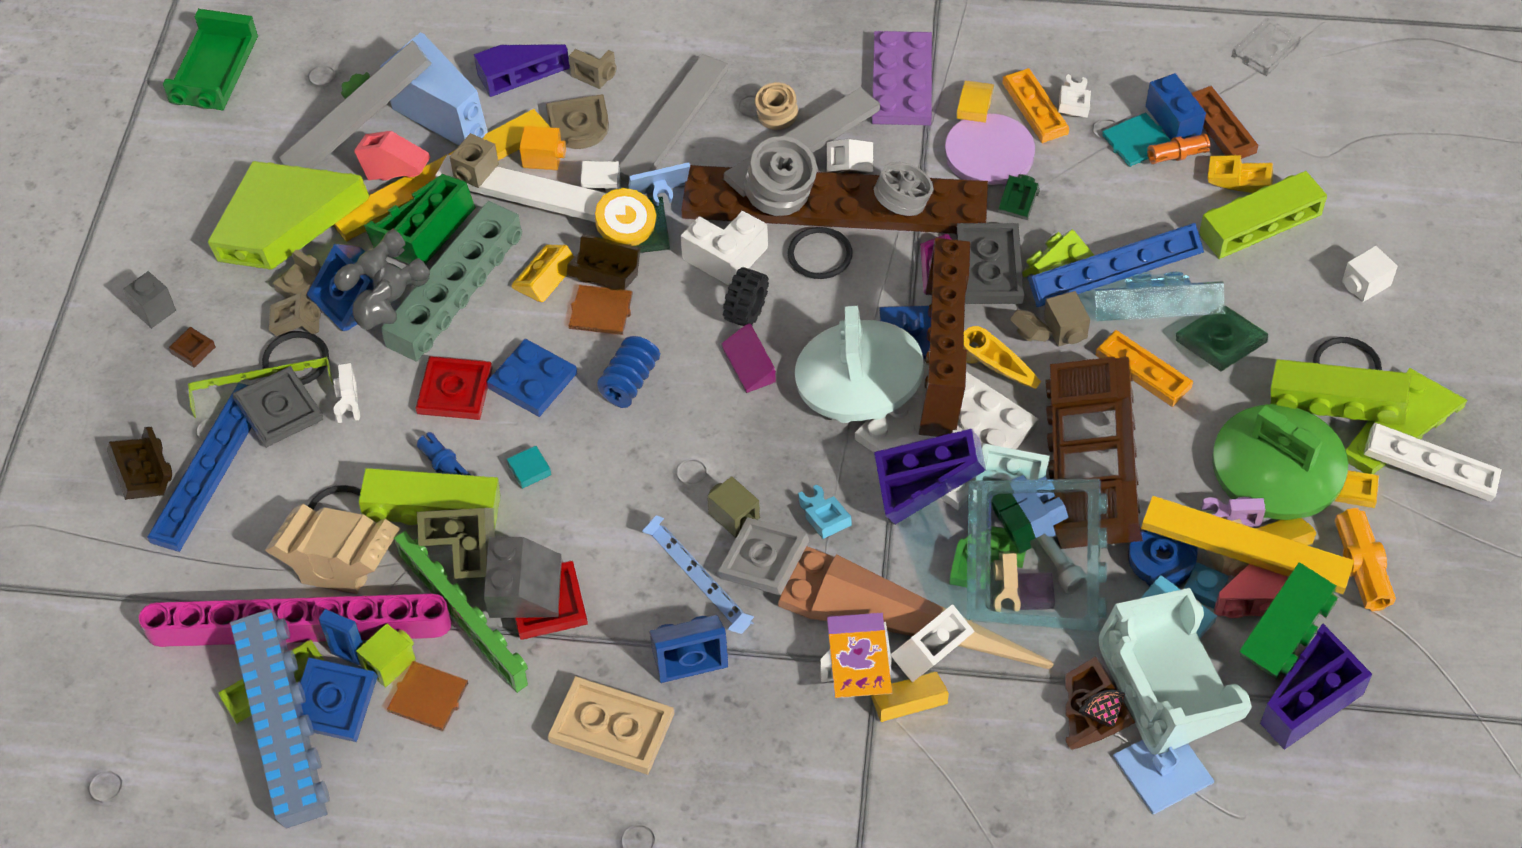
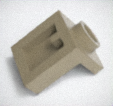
(591, 69)
(298, 277)
(294, 313)

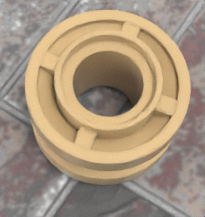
(776, 106)

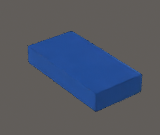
(341, 636)

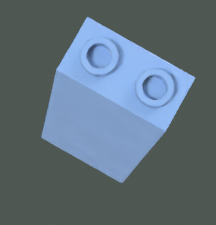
(441, 98)

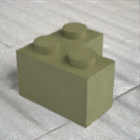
(466, 531)

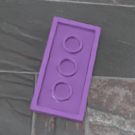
(903, 77)

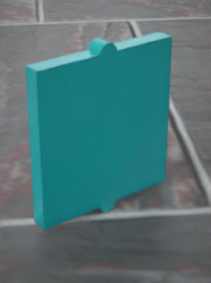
(1133, 137)

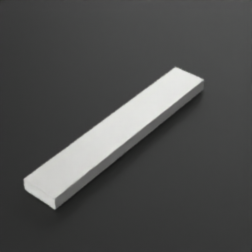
(535, 191)

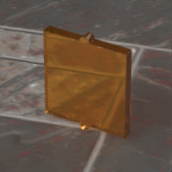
(600, 310)
(427, 696)

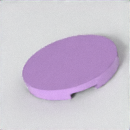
(989, 149)

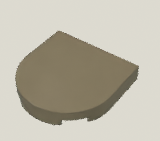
(581, 120)

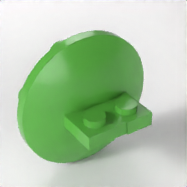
(1280, 457)

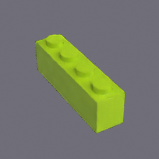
(1262, 214)
(1341, 391)
(402, 494)

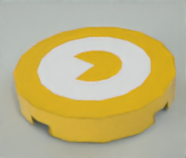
(625, 216)

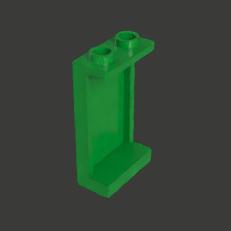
(213, 60)

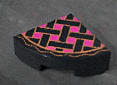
(1103, 707)

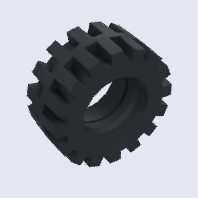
(745, 297)

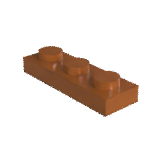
(1224, 125)

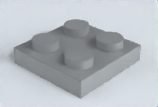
(763, 556)

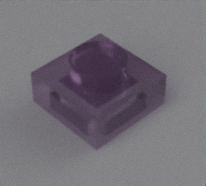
(1036, 591)

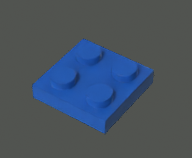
(532, 377)
(336, 697)

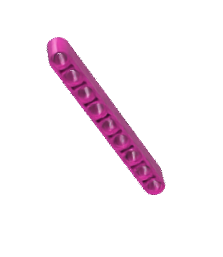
(212, 614)

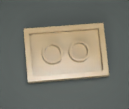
(611, 725)

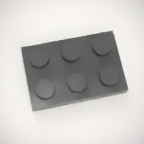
(994, 263)

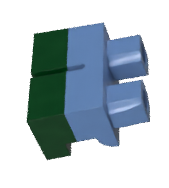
(1026, 516)

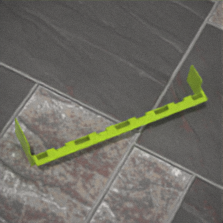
(253, 375)

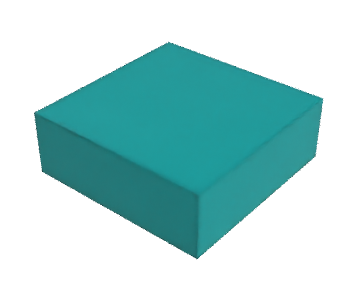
(529, 467)

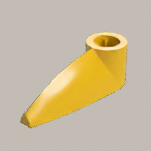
(997, 357)

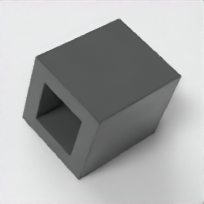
(149, 299)

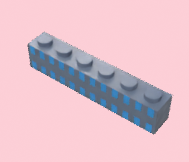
(279, 718)

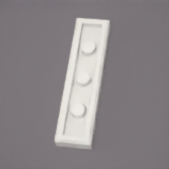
(1432, 462)

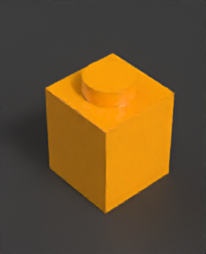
(541, 148)

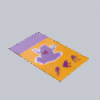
(859, 655)

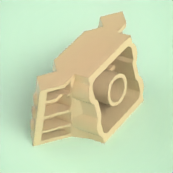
(332, 546)

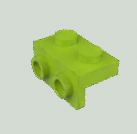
(1059, 252)

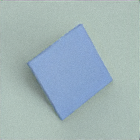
(660, 181)
(1165, 776)

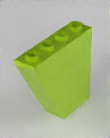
(282, 211)

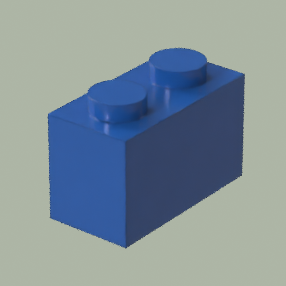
(1175, 107)

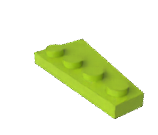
(1427, 408)

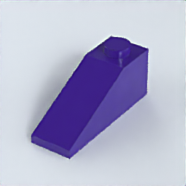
(517, 65)

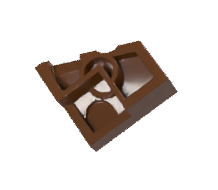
(1081, 685)

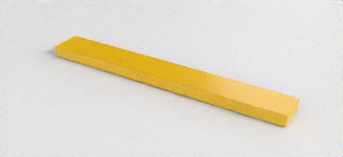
(506, 139)

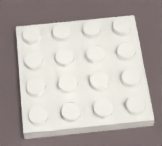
(983, 410)

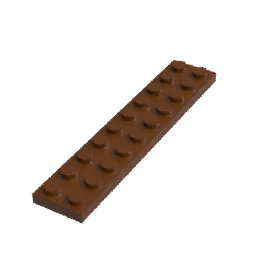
(840, 202)

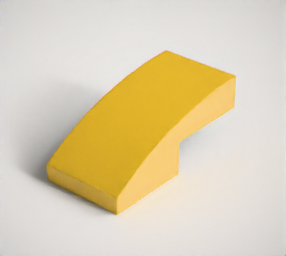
(975, 101)
(1238, 176)

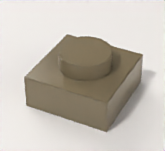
(1030, 326)

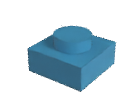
(1206, 584)

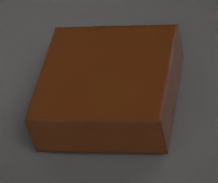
(192, 347)

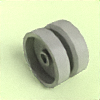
(780, 175)

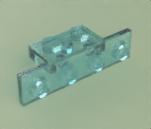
(1159, 298)

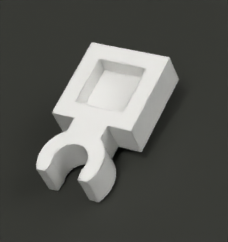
(1074, 98)

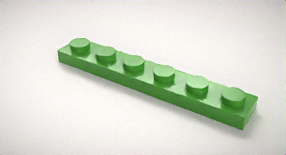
(470, 619)

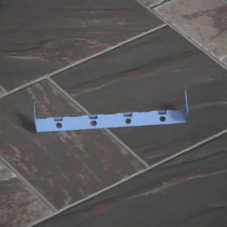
(740, 620)

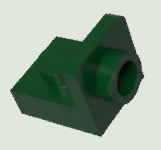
(1019, 196)

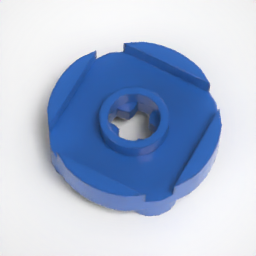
(1149, 567)

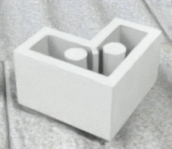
(726, 250)

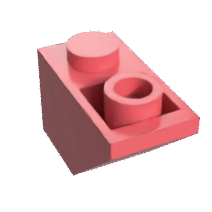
(390, 156)
(1249, 593)

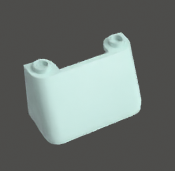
(1167, 672)

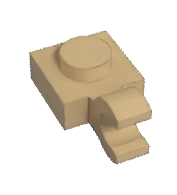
(1006, 572)

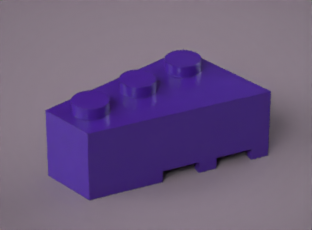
(926, 471)
(1315, 689)

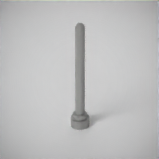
(1071, 577)

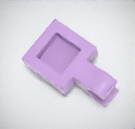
(1246, 509)

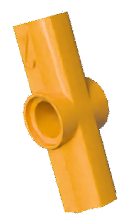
(1368, 558)

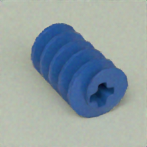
(628, 370)

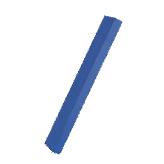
(1117, 264)
(201, 477)

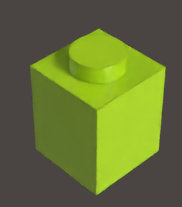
(387, 654)

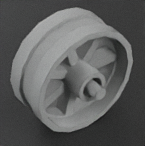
(903, 188)

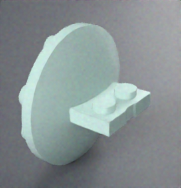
(859, 369)

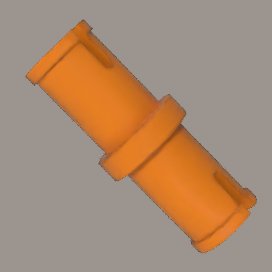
(1178, 148)

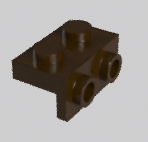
(605, 262)
(140, 466)

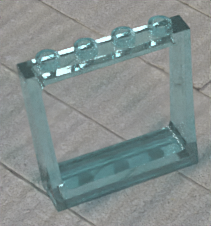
(979, 552)

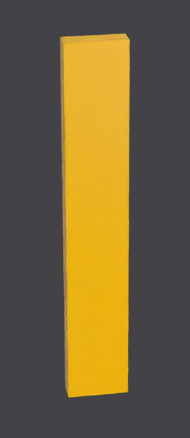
(1242, 542)

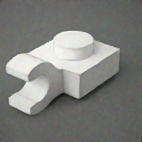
(346, 387)

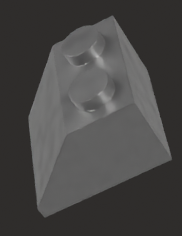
(521, 579)

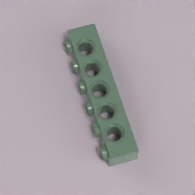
(453, 281)

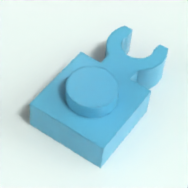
(824, 515)

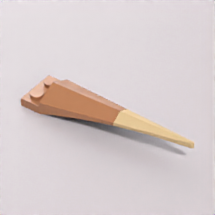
(837, 587)

